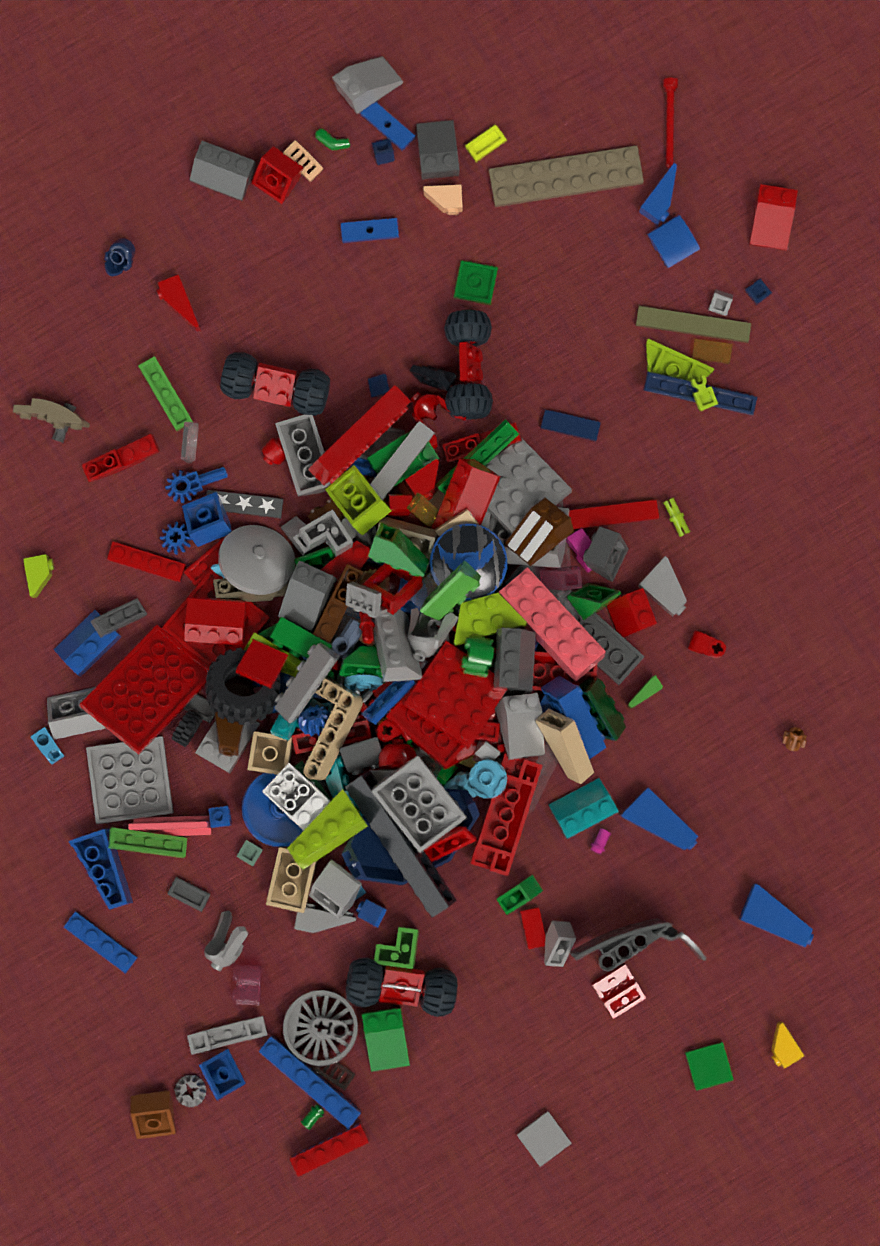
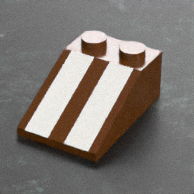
(539, 531)

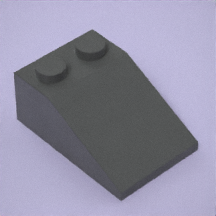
(437, 149)
(306, 596)
(361, 756)

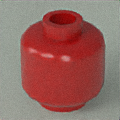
(273, 452)

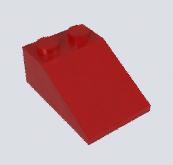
(773, 217)

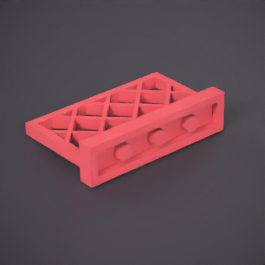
(173, 825)

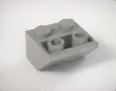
(335, 889)

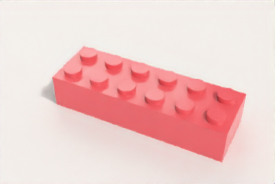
(554, 625)

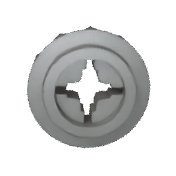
(193, 1082)

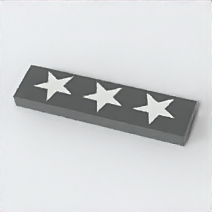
(250, 504)

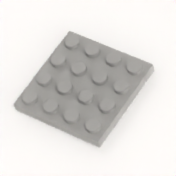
(522, 484)
(129, 783)

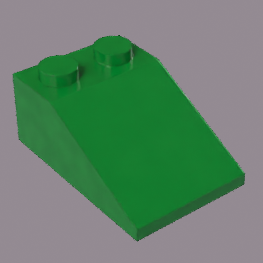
(381, 457)
(385, 1039)

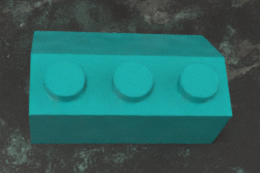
(583, 808)

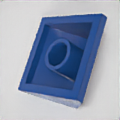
(222, 1074)

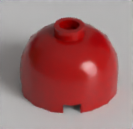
(396, 754)

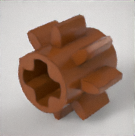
(794, 739)

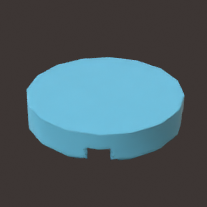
(362, 682)
(487, 778)

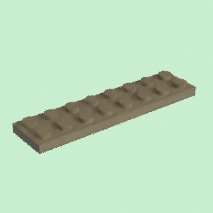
(566, 176)

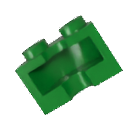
(478, 656)

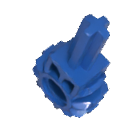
(194, 483)

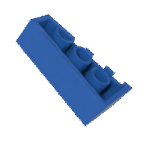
(569, 702)
(103, 867)

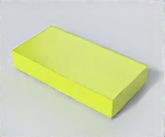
(485, 143)

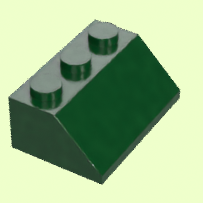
(602, 708)

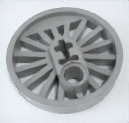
(292, 1023)

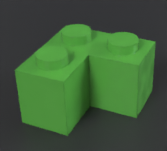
(403, 954)

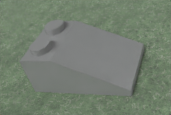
(366, 82)
(518, 725)
(209, 747)

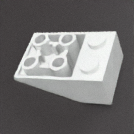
(296, 796)

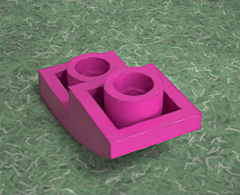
(579, 543)

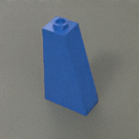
(658, 819)
(771, 916)

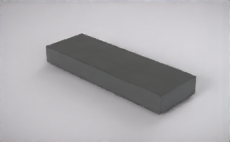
(118, 617)

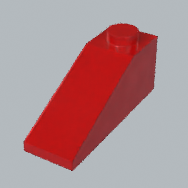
(176, 298)
(449, 842)

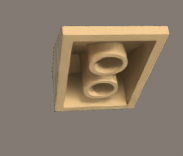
(290, 883)

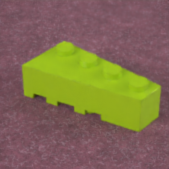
(327, 831)

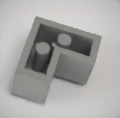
(327, 529)

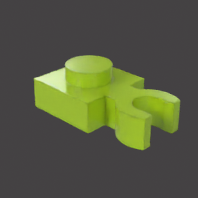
(704, 396)

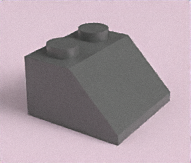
(606, 553)

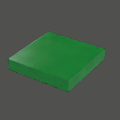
(475, 282)
(709, 1066)

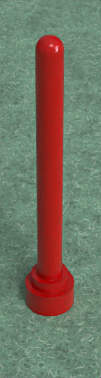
(670, 86)

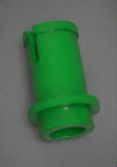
(314, 1114)

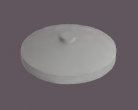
(256, 559)

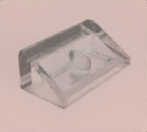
(189, 442)

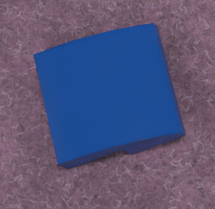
(673, 241)

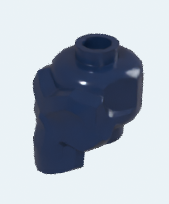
(119, 257)

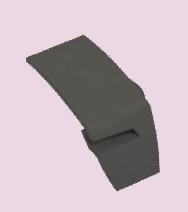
(625, 936)

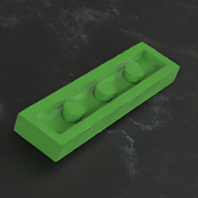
(165, 393)
(147, 842)

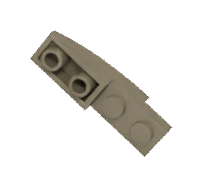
(51, 413)
(226, 590)

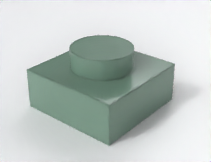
(249, 853)

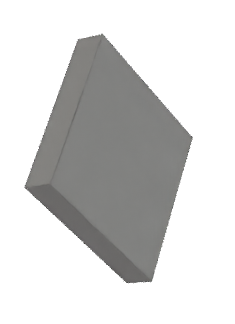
(544, 1138)

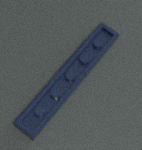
(683, 390)

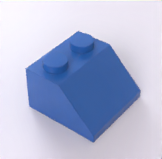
(206, 519)

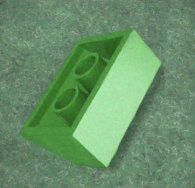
(451, 591)

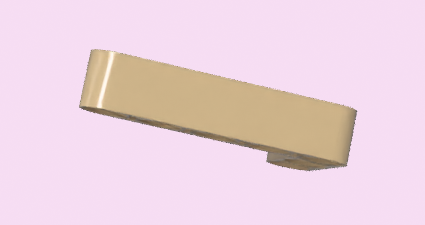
(332, 726)

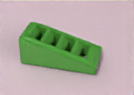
(647, 690)

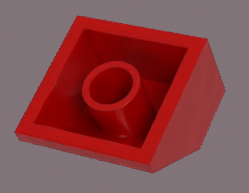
(277, 174)
(424, 480)
(631, 613)

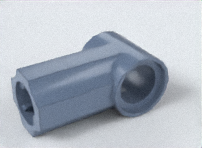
(349, 636)

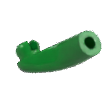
(331, 142)

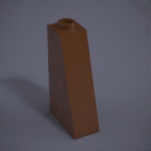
(230, 734)

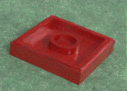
(262, 663)

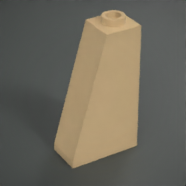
(566, 745)

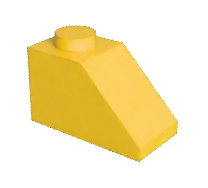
(784, 1047)

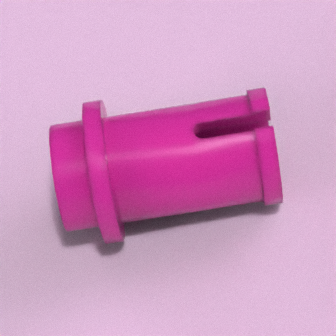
(600, 841)

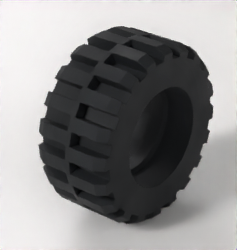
(235, 707)

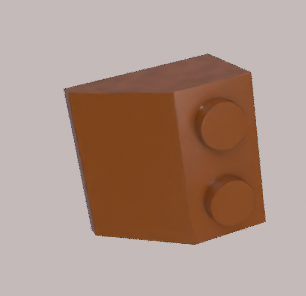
(152, 1114)

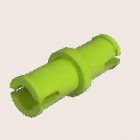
(676, 517)

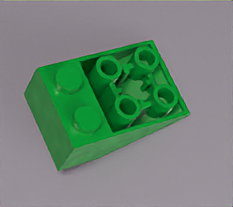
(398, 551)

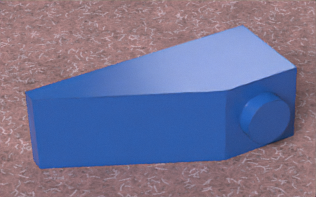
(659, 201)

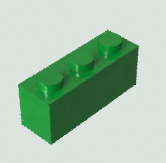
(295, 638)

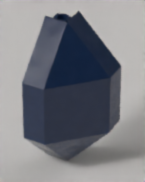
(371, 860)

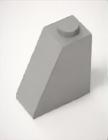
(664, 588)

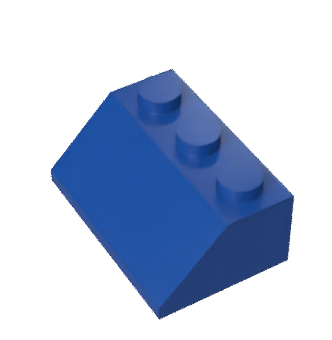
(85, 646)

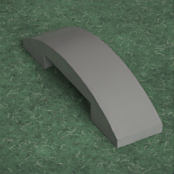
(227, 1035)

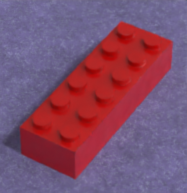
(360, 436)

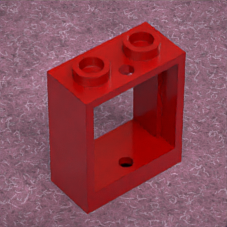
(389, 601)

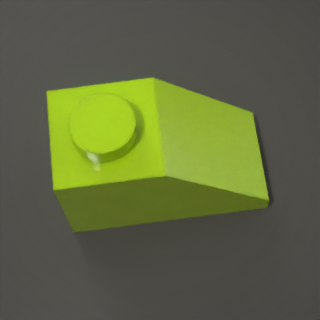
(38, 573)

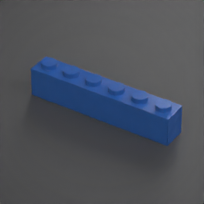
(310, 1081)

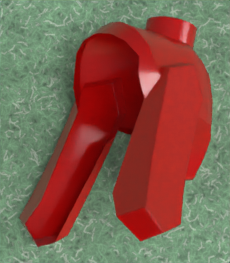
(425, 406)

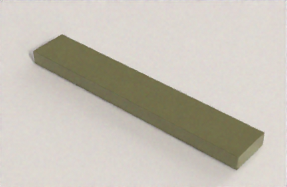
(693, 324)

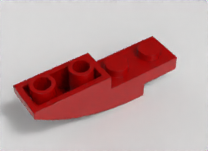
(462, 447)
(120, 459)

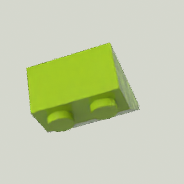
(358, 500)

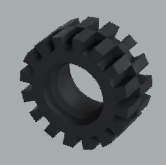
(187, 728)

